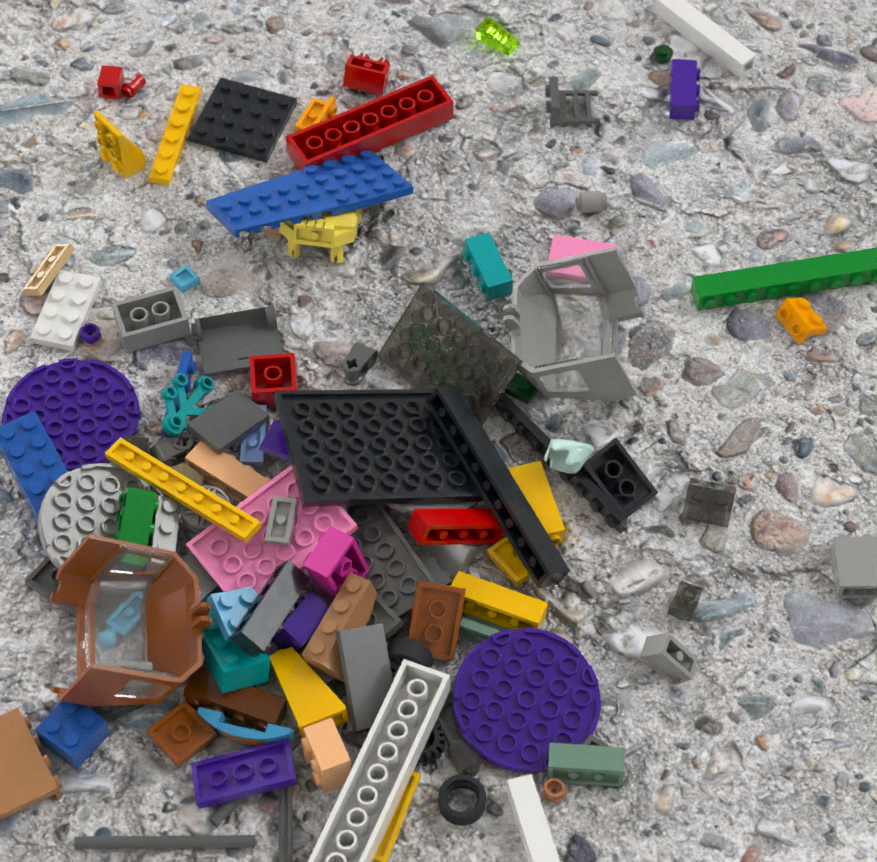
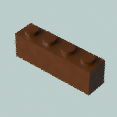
(243, 706)

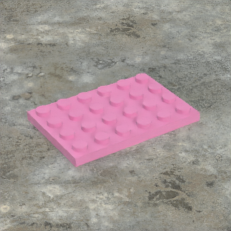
(250, 564)

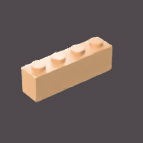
(225, 472)

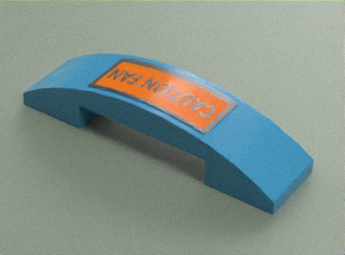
(243, 735)

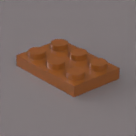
(436, 617)

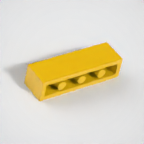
(500, 604)

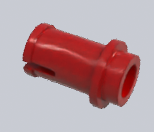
(129, 89)

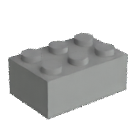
(151, 319)

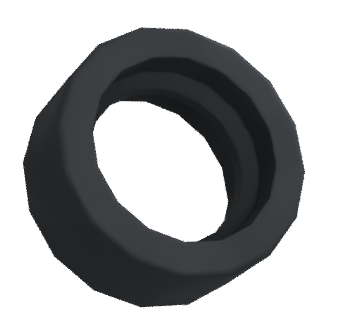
(410, 650)
(457, 817)

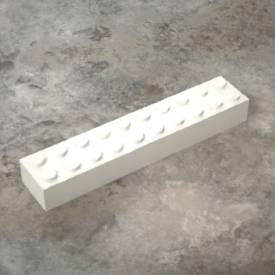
(383, 766)

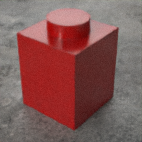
(110, 82)

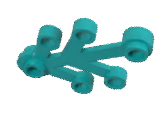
(174, 422)

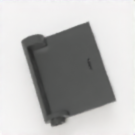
(233, 337)

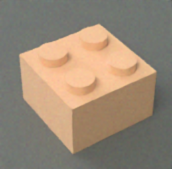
(326, 754)

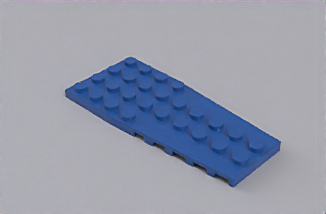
(331, 187)

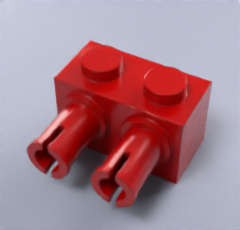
(366, 74)

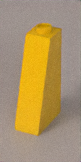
(537, 491)
(305, 691)

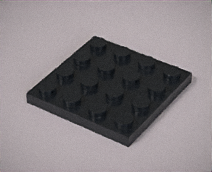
(243, 120)

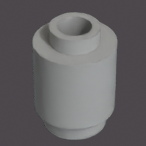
(591, 202)

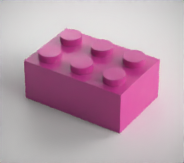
(333, 561)

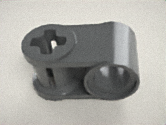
(358, 363)
(171, 451)

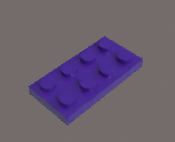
(243, 773)

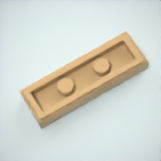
(48, 269)

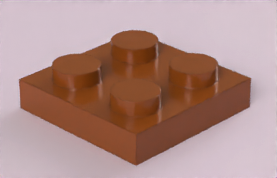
(181, 734)

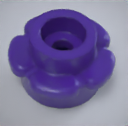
(90, 329)

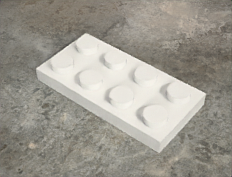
(66, 310)

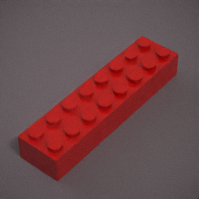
(373, 124)

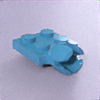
(230, 608)

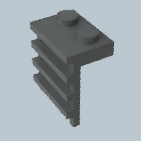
(557, 105)

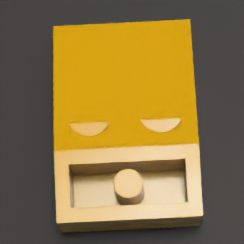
(117, 147)

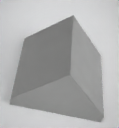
(453, 557)

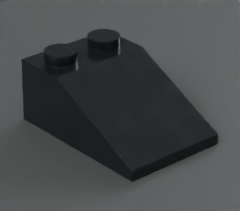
(619, 477)

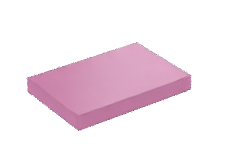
(568, 246)

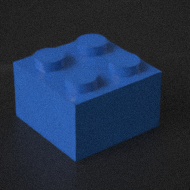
(72, 732)

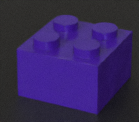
(301, 623)

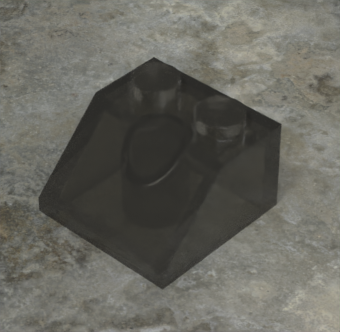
(709, 502)

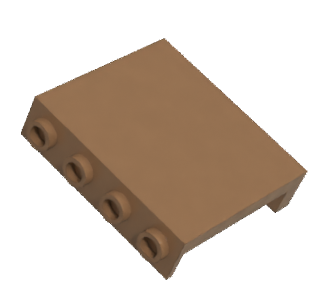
(23, 769)

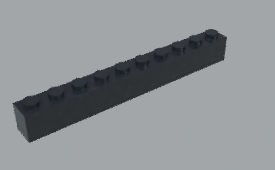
(497, 486)

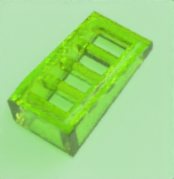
(488, 27)

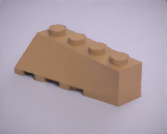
(348, 611)

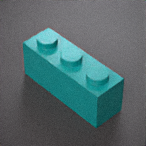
(487, 266)

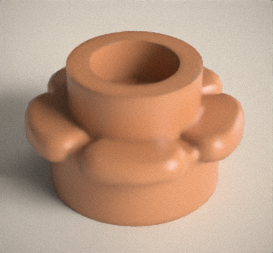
(556, 784)

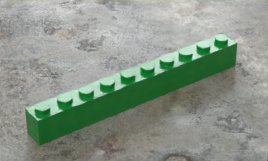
(784, 279)

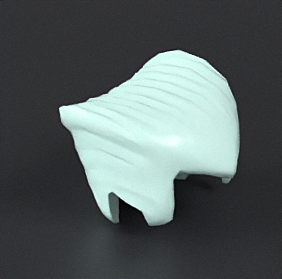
(568, 455)

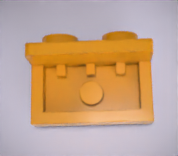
(316, 112)
(800, 319)

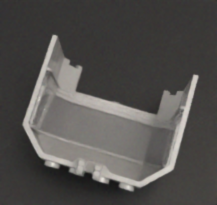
(568, 325)

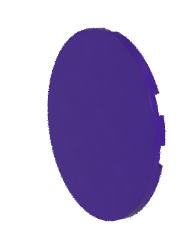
(79, 405)
(522, 695)

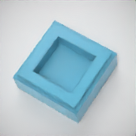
(184, 279)

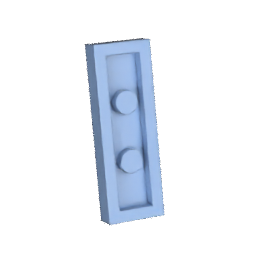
(250, 445)

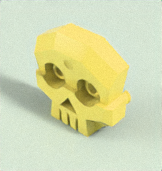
(327, 232)

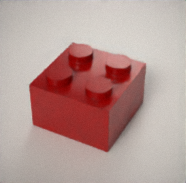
(271, 374)

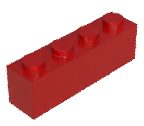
(454, 526)

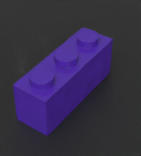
(684, 89)

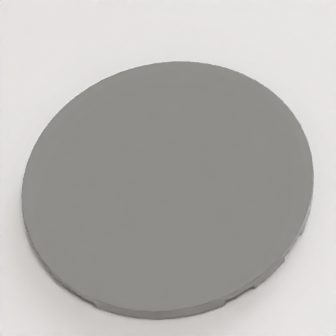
(84, 504)

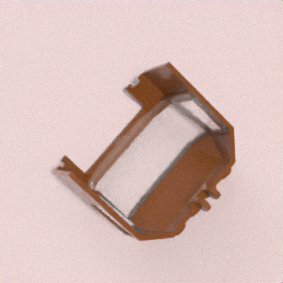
(131, 607)

